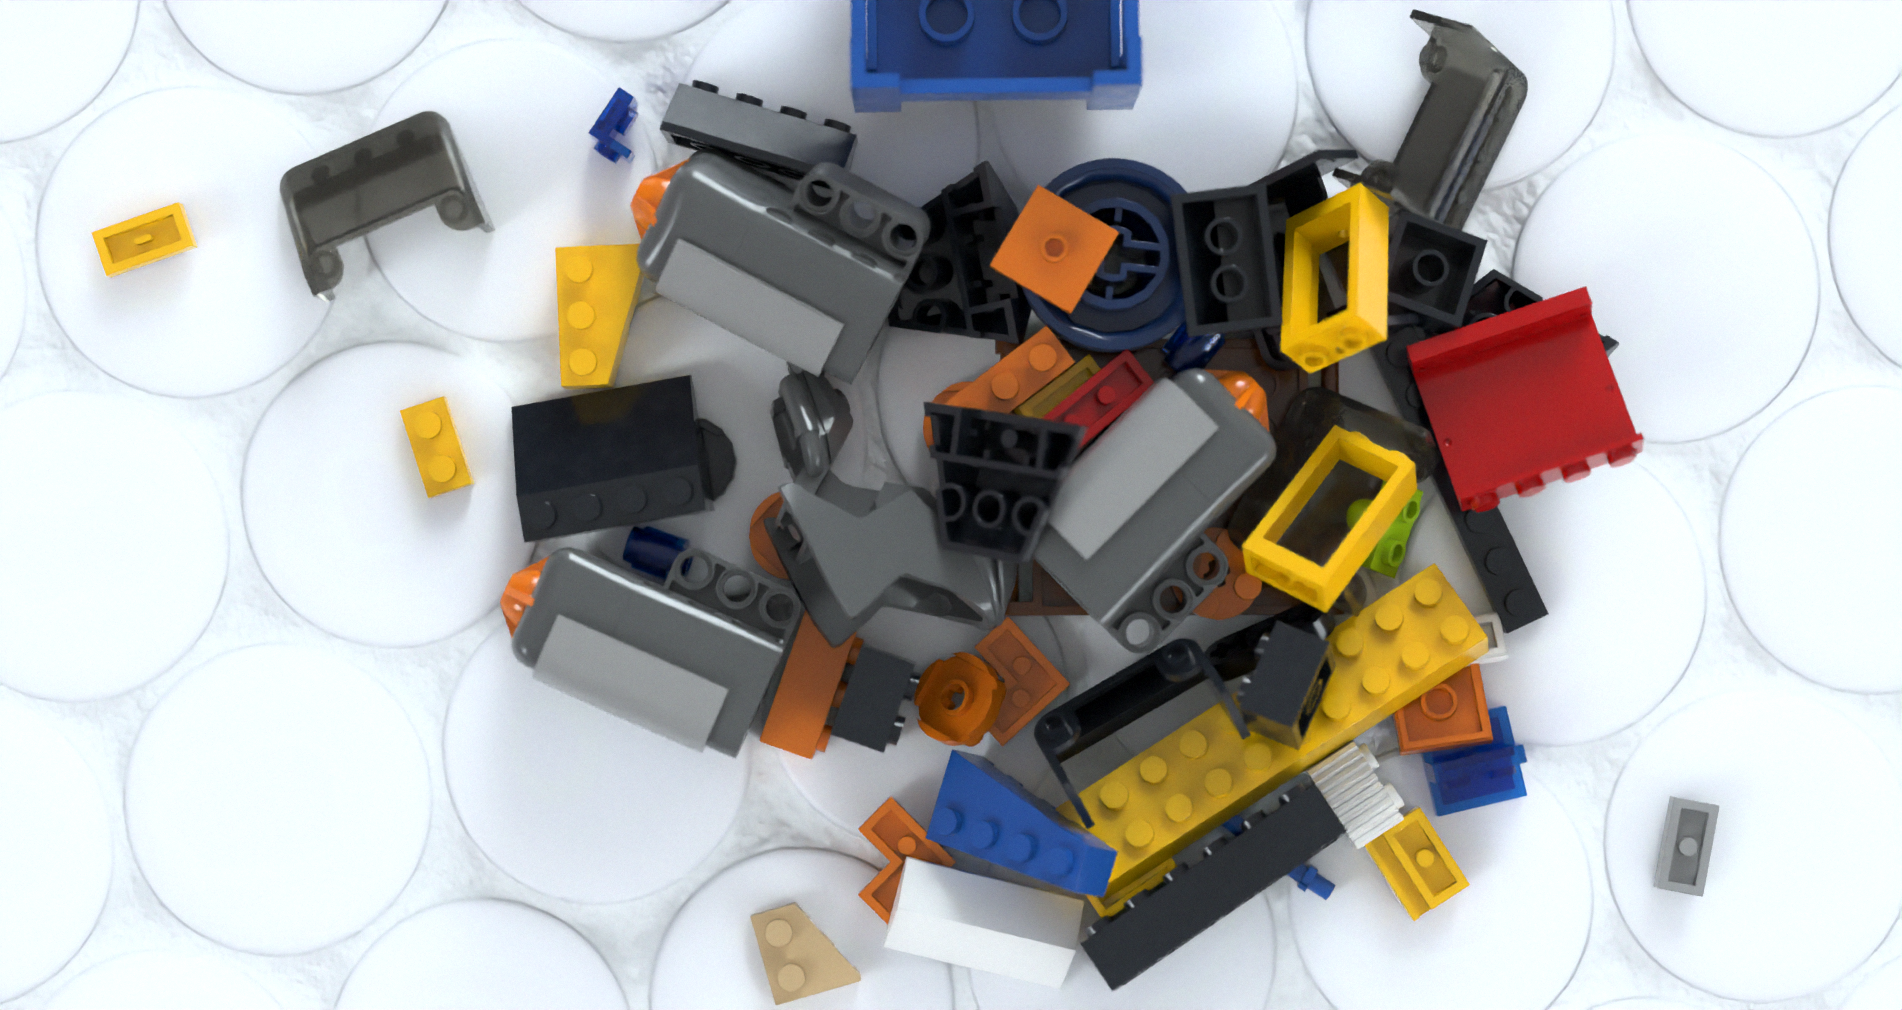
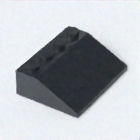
(609, 460)

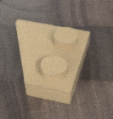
(799, 955)

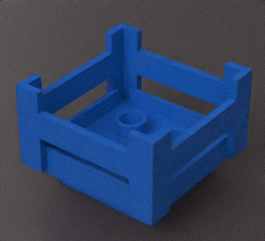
(994, 52)

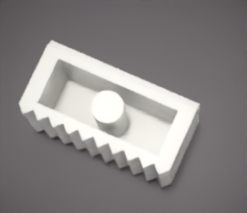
(1356, 793)

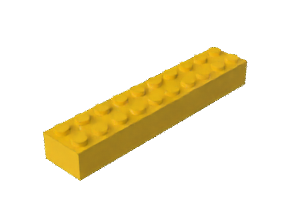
(1212, 774)

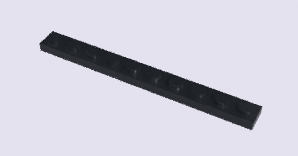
(1481, 533)

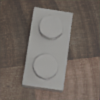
(1686, 846)

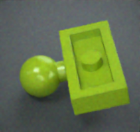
(1391, 548)

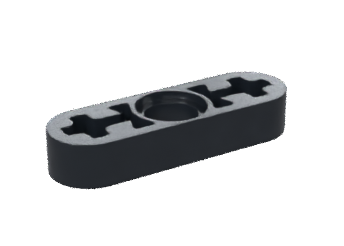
(1235, 653)

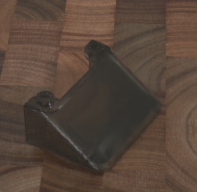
(374, 186)
(1322, 521)

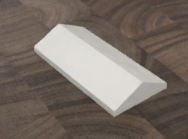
(984, 923)

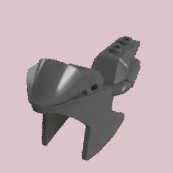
(863, 546)

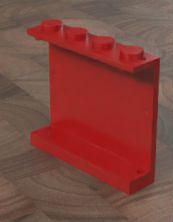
(1523, 401)

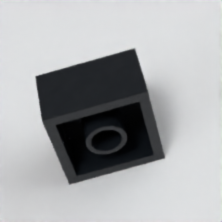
(1430, 270)
(1286, 684)
(874, 698)

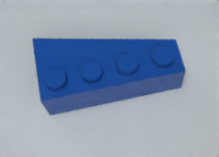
(1011, 827)

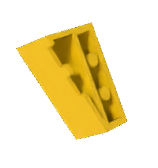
(595, 311)

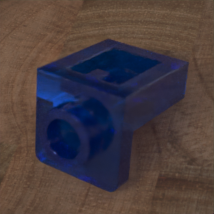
(615, 119)

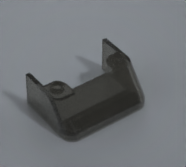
(1456, 129)

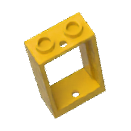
(1343, 217)
(1301, 577)

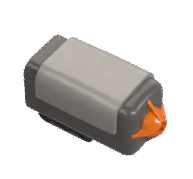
(778, 261)
(1148, 492)
(650, 652)

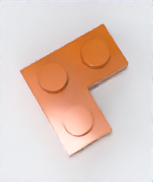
(1028, 677)
(896, 836)

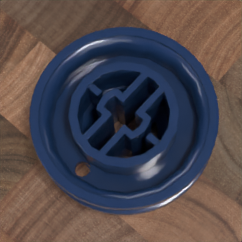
(1134, 203)

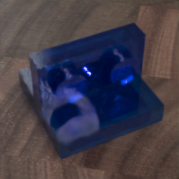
(1478, 773)

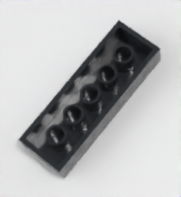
(1212, 888)

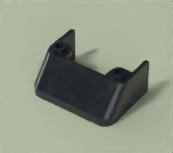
(1289, 193)
(1125, 699)

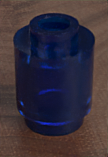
(1193, 351)
(655, 551)

